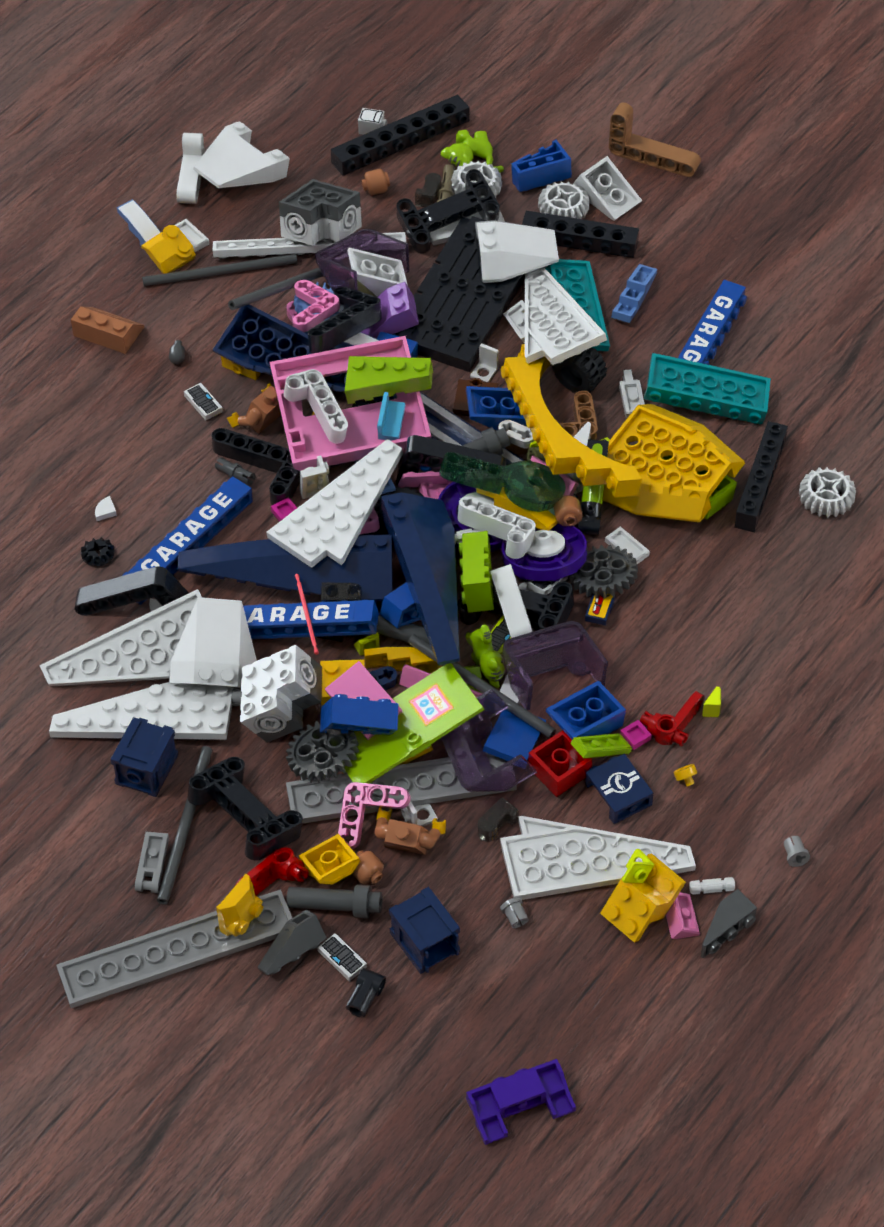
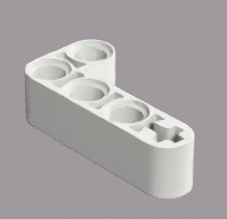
(189, 179)
(313, 387)
(500, 523)
(511, 601)

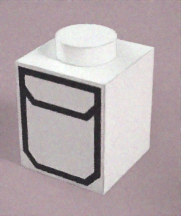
(370, 120)

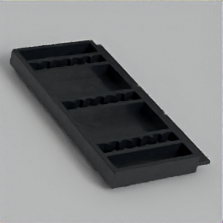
(455, 305)

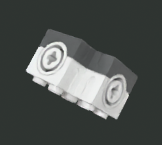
(320, 212)
(278, 691)

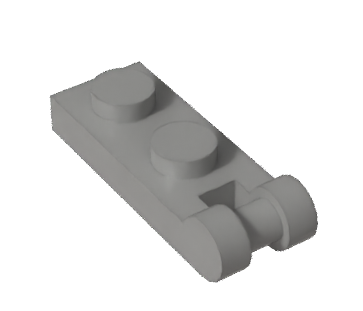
(151, 861)

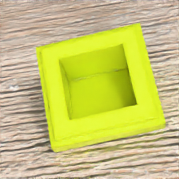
(368, 642)
(713, 704)

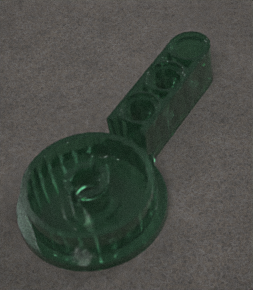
(524, 482)

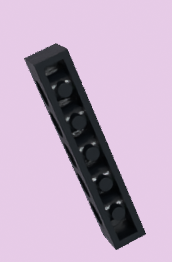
(587, 234)
(761, 476)

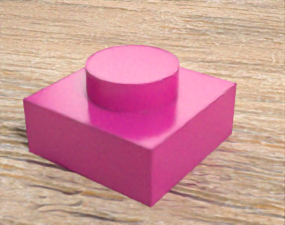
(283, 508)
(636, 734)

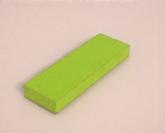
(601, 745)

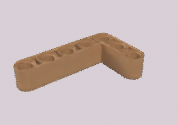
(646, 150)
(583, 413)

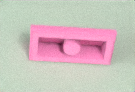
(682, 918)

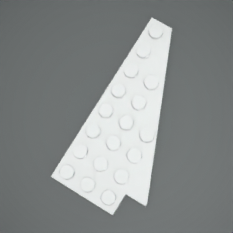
(555, 321)
(337, 513)
(127, 653)
(190, 710)
(570, 858)

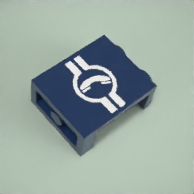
(620, 787)

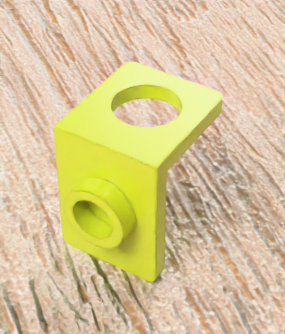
(637, 871)

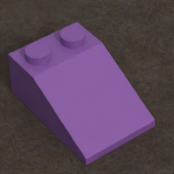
(397, 311)

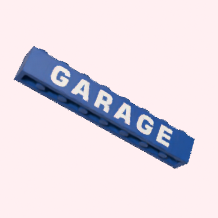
(714, 323)
(199, 527)
(326, 619)

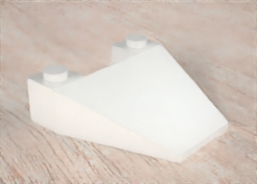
(235, 162)

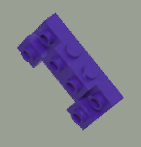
(516, 1094)

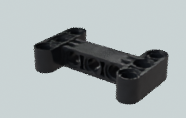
(447, 211)
(539, 607)
(264, 829)

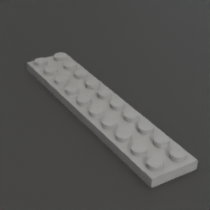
(424, 780)
(166, 952)

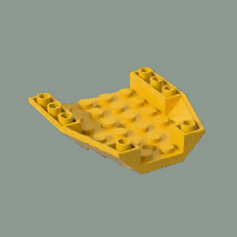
(670, 486)

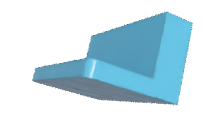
(390, 419)

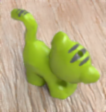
(467, 147)
(483, 654)

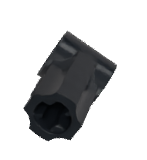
(368, 986)

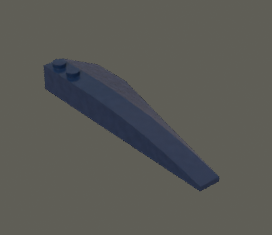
(259, 338)
(426, 553)
(274, 567)

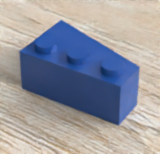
(542, 168)
(399, 607)
(359, 715)

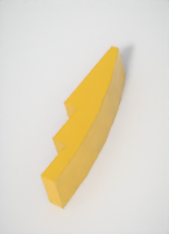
(544, 520)
(399, 657)

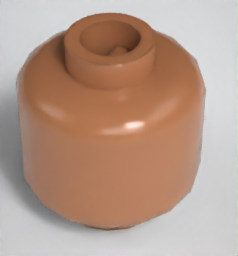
(375, 182)
(568, 511)
(369, 868)

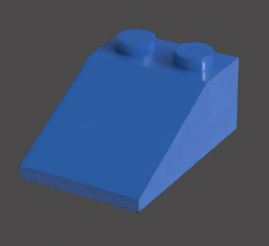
(492, 406)
(588, 712)

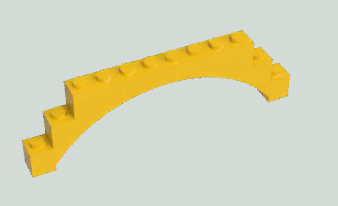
(559, 448)

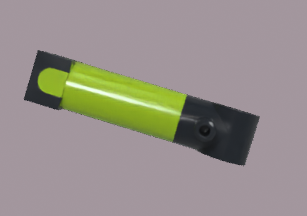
(593, 496)

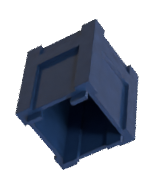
(144, 756)
(424, 930)

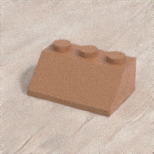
(105, 328)

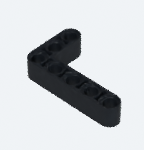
(356, 314)
(431, 452)
(261, 455)
(128, 589)

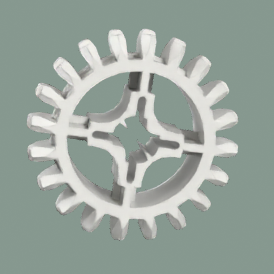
(490, 174)
(564, 200)
(826, 498)

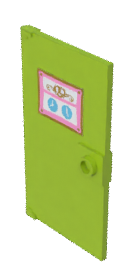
(428, 713)

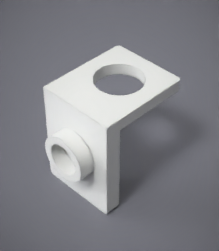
(487, 361)
(410, 814)

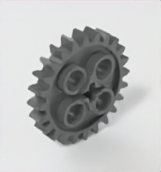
(605, 572)
(321, 754)

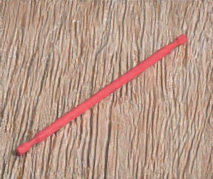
(306, 614)

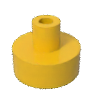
(685, 773)

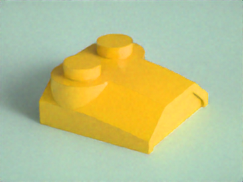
(169, 249)
(330, 860)
(239, 908)

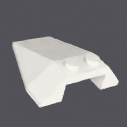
(513, 249)
(213, 645)

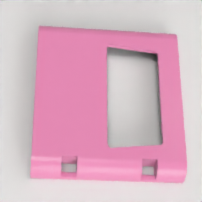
(362, 420)

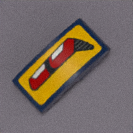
(599, 609)

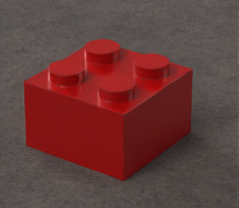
(559, 763)

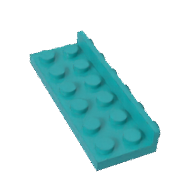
(579, 283)
(707, 388)

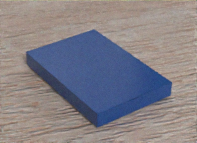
(511, 737)

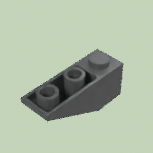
(731, 916)
(294, 939)

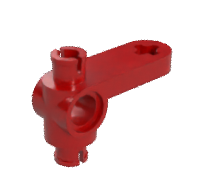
(674, 725)
(279, 864)

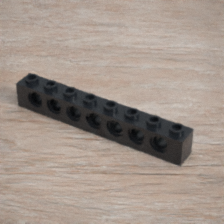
(400, 135)

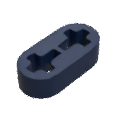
(383, 681)

